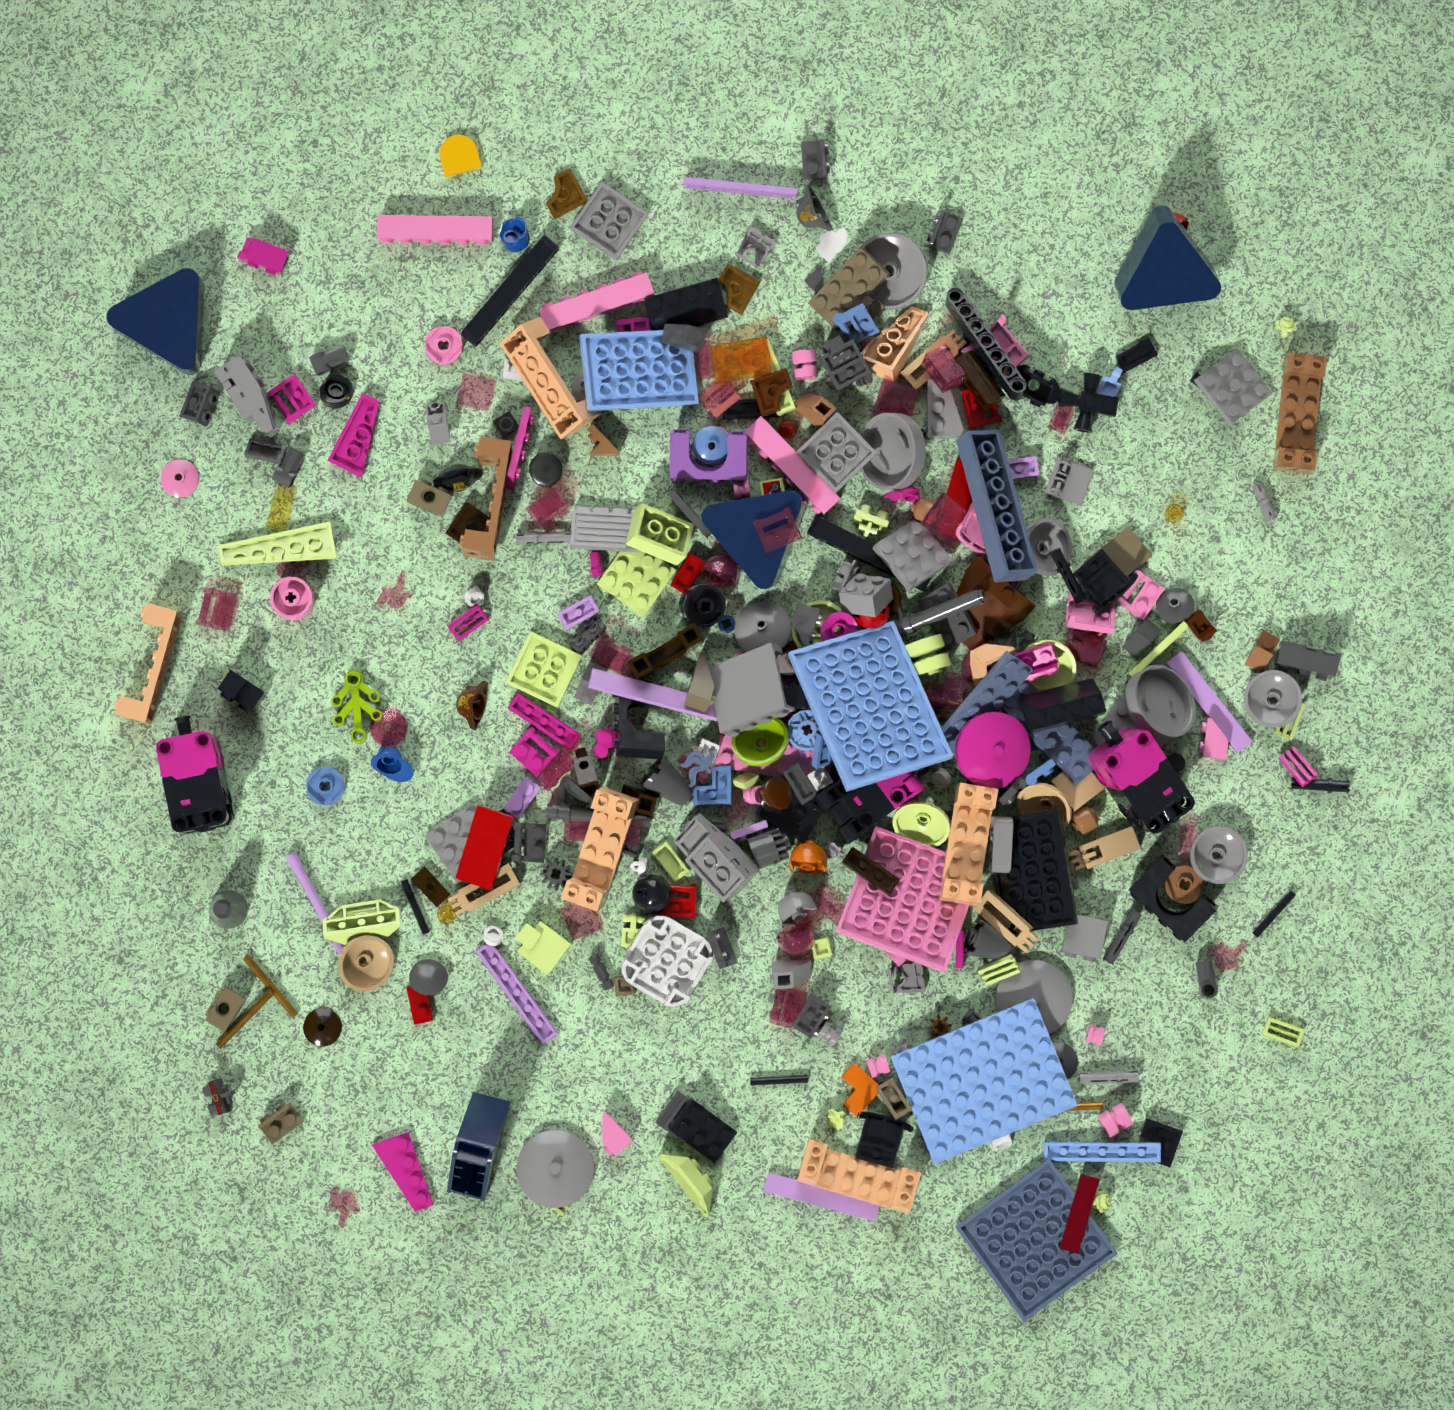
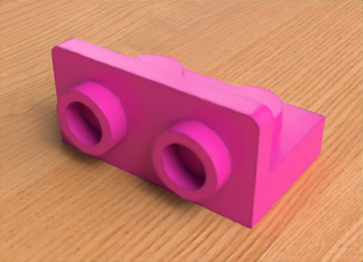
(1041, 659)

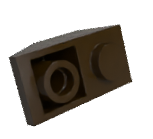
(647, 800)

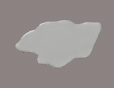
(831, 243)

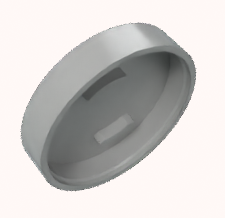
(899, 451)
(1160, 703)

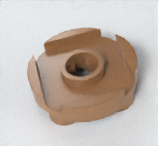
(1178, 894)

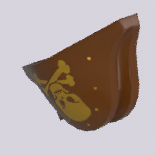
(472, 703)

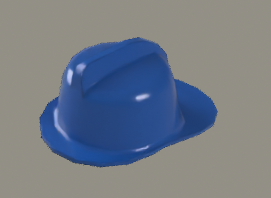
(392, 765)

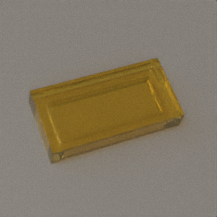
(280, 510)

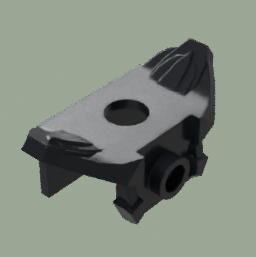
(1048, 387)

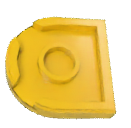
(459, 155)

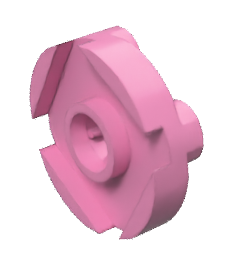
(443, 356)

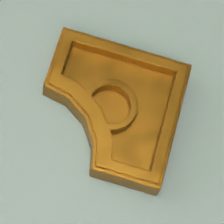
(567, 195)
(739, 288)

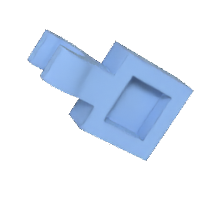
(1110, 386)

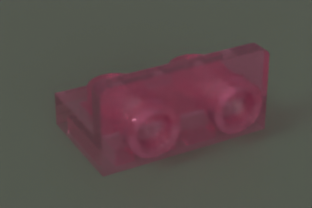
(555, 770)
(786, 1006)

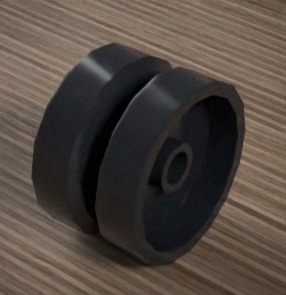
(692, 609)

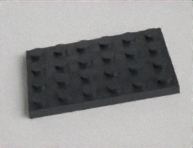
(1039, 873)

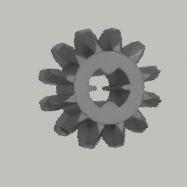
(550, 872)

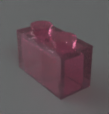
(943, 369)
(548, 508)
(1085, 646)
(611, 655)

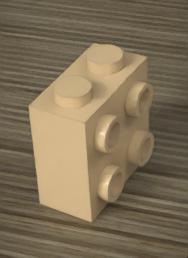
(1077, 794)

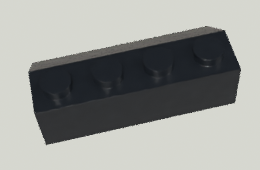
(688, 305)
(1062, 705)

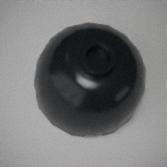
(651, 893)

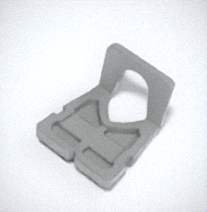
(758, 243)
(912, 978)

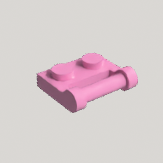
(1145, 598)

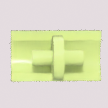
(871, 523)

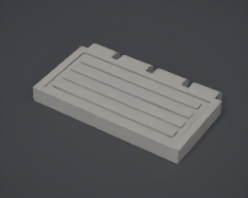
(601, 528)

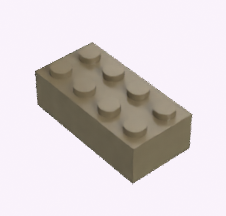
(849, 286)

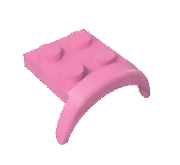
(1007, 341)
(969, 532)
(1084, 618)

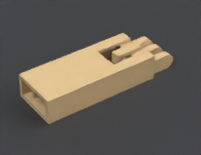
(915, 373)
(1110, 846)
(504, 882)
(1002, 916)

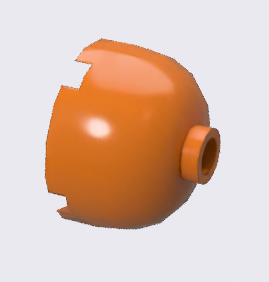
(808, 858)

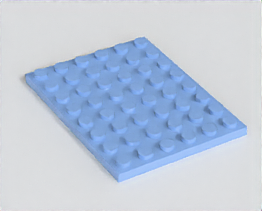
(870, 706)
(984, 1081)

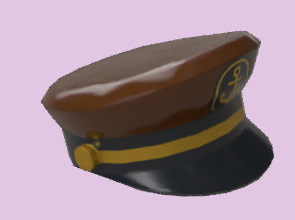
(776, 794)

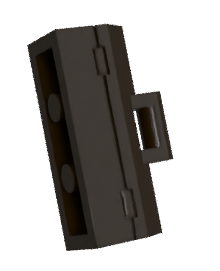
(979, 382)

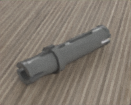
(1122, 936)

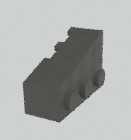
(1307, 660)

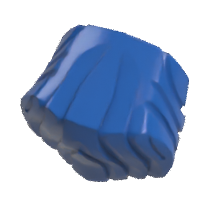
(515, 234)

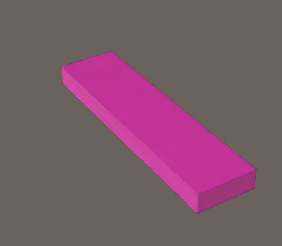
(544, 721)

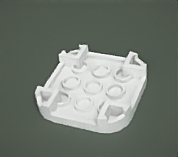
(666, 960)

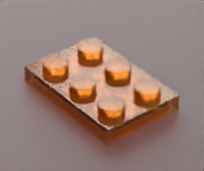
(741, 360)

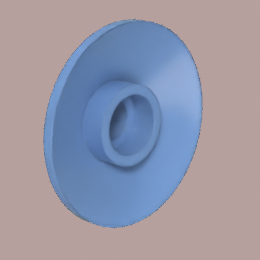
(701, 441)

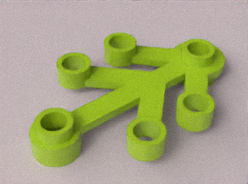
(356, 704)

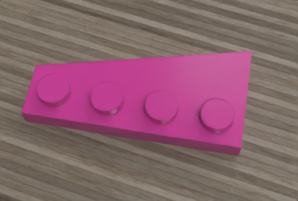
(518, 453)
(403, 1165)

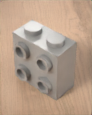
(1085, 938)

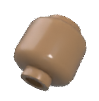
(922, 507)
(1084, 820)

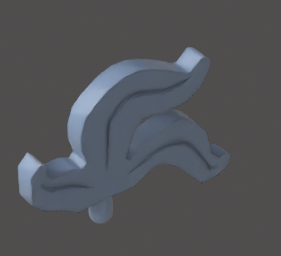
(704, 764)

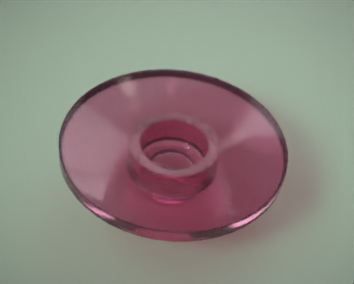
(395, 735)

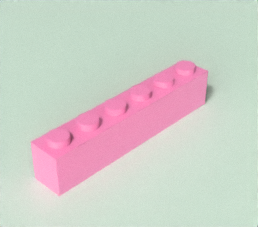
(435, 229)
(597, 302)
(792, 466)

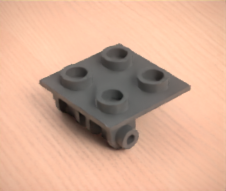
(593, 628)

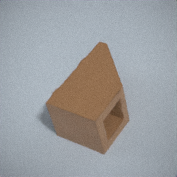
(815, 409)

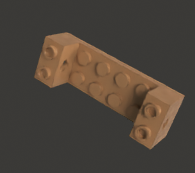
(1298, 413)
(496, 454)

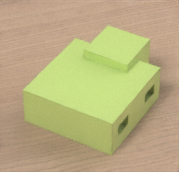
(542, 946)

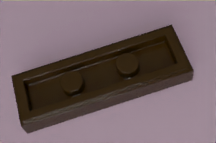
(870, 871)

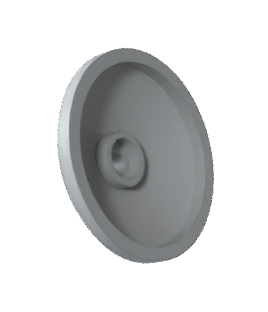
(1049, 535)
(776, 628)
(1273, 685)
(1231, 851)

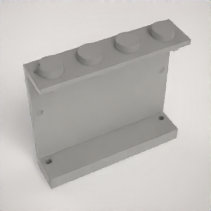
(748, 690)

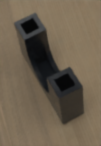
(630, 741)
(1182, 923)

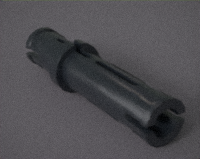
(1067, 575)
(1323, 785)

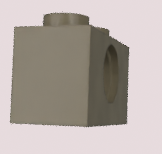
(437, 506)
(235, 1003)

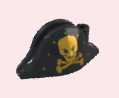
(457, 477)

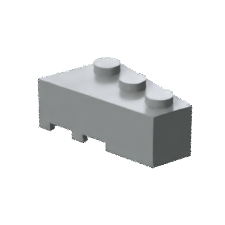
(942, 414)

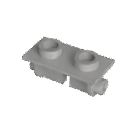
(849, 570)

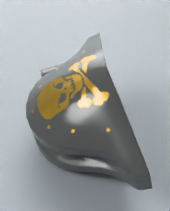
(811, 212)

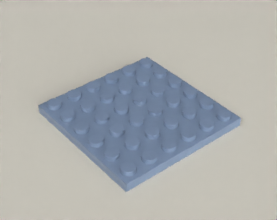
(1021, 1238)

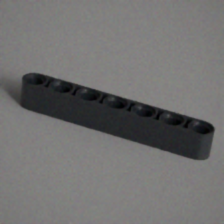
(510, 290)
(986, 352)
(851, 545)

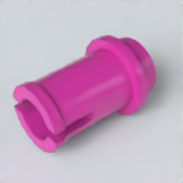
(596, 564)

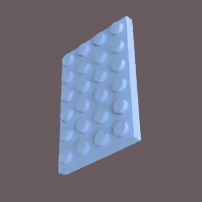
(636, 371)

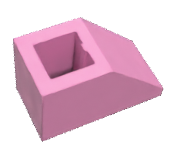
(1214, 741)

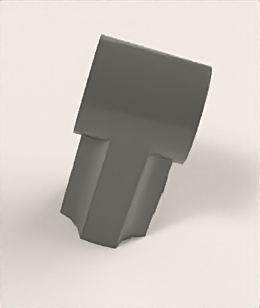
(325, 361)
(286, 472)
(1206, 976)

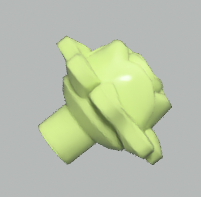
(1285, 325)
(835, 1119)
(1102, 1201)

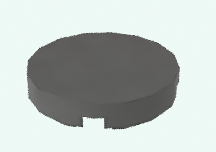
(576, 792)

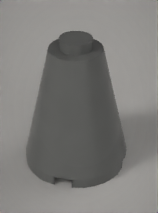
(667, 783)
(228, 909)
(988, 943)

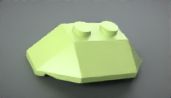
(361, 919)
(691, 1179)

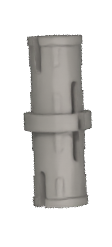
(1264, 502)

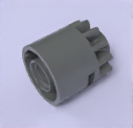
(769, 848)

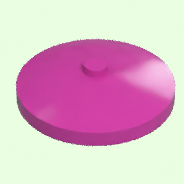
(992, 750)

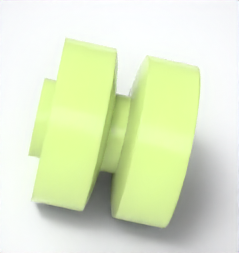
(929, 661)

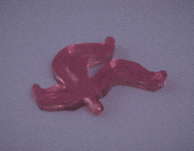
(387, 595)
(1220, 960)
(344, 1197)

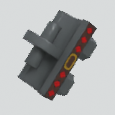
(221, 1096)

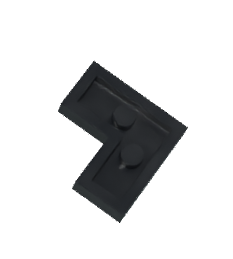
(1166, 1135)

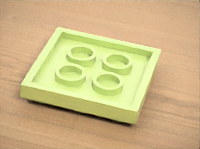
(636, 579)
(543, 669)

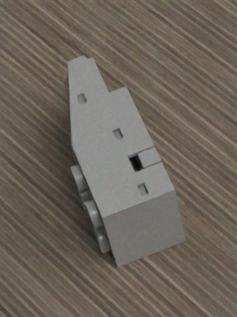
(248, 394)
(715, 858)

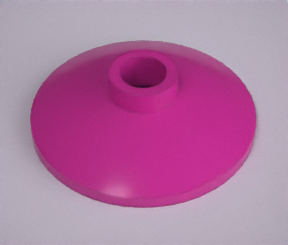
(845, 622)

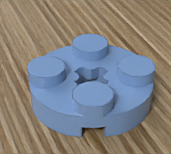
(325, 775)

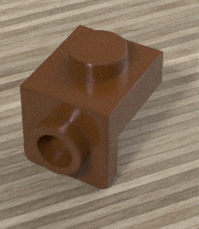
(1200, 626)

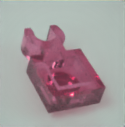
(1060, 420)

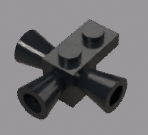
(1088, 402)

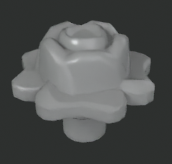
(833, 848)
(903, 1045)

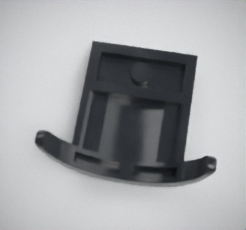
(1104, 580)
(880, 1138)

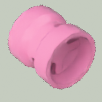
(752, 794)
(878, 1066)

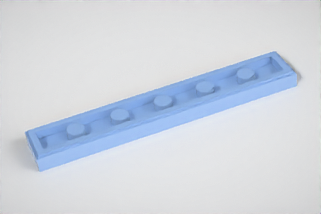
(1102, 1151)

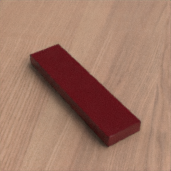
(1079, 1213)

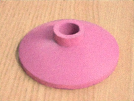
(188, 482)

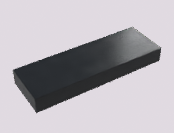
(745, 410)

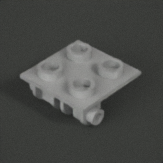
(1069, 481)

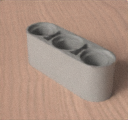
(1000, 844)

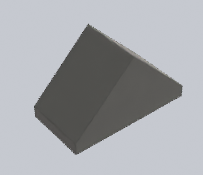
(1141, 638)

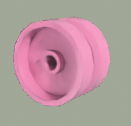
(281, 595)

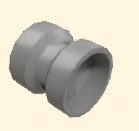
(830, 1033)

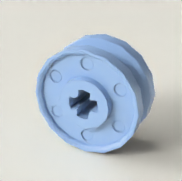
(796, 734)

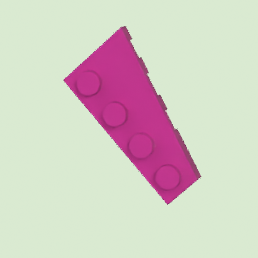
(354, 442)

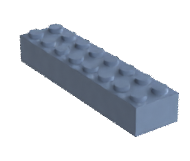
(996, 505)

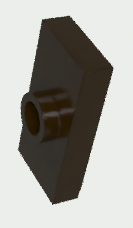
(430, 886)

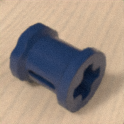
(729, 629)

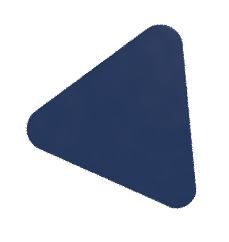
(1165, 266)
(165, 319)
(734, 529)
(477, 1146)

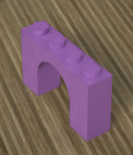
(685, 467)

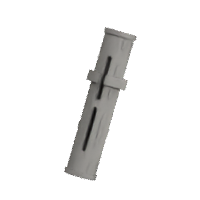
(543, 538)
(1109, 1077)

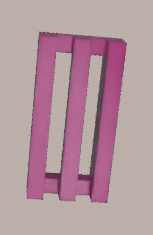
(465, 615)
(1282, 758)
(960, 950)

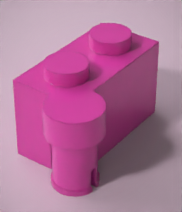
(263, 255)
(605, 742)

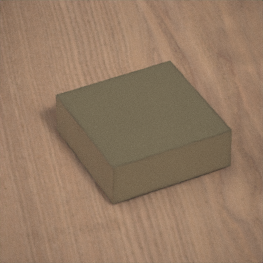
(622, 987)

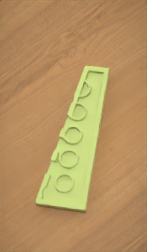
(298, 544)

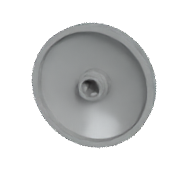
(906, 268)
(1045, 985)
(555, 1168)

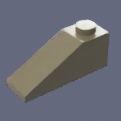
(701, 687)

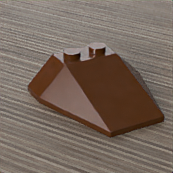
(1000, 610)

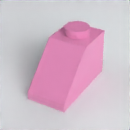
(613, 1135)

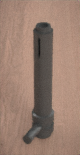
(910, 623)
(568, 812)

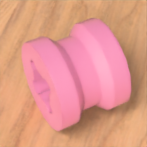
(741, 490)
(1095, 1034)

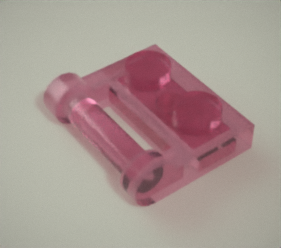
(780, 536)
(222, 610)

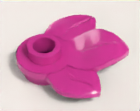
(907, 494)

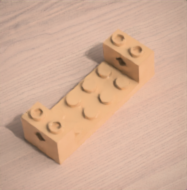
(544, 381)
(169, 621)
(967, 844)
(601, 849)
(858, 1178)

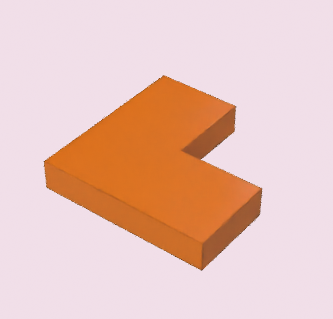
(864, 1088)

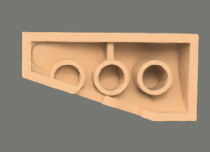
(891, 349)
(984, 658)

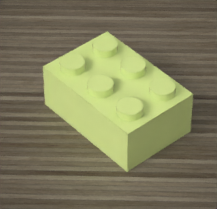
(659, 534)

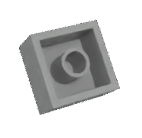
(866, 595)

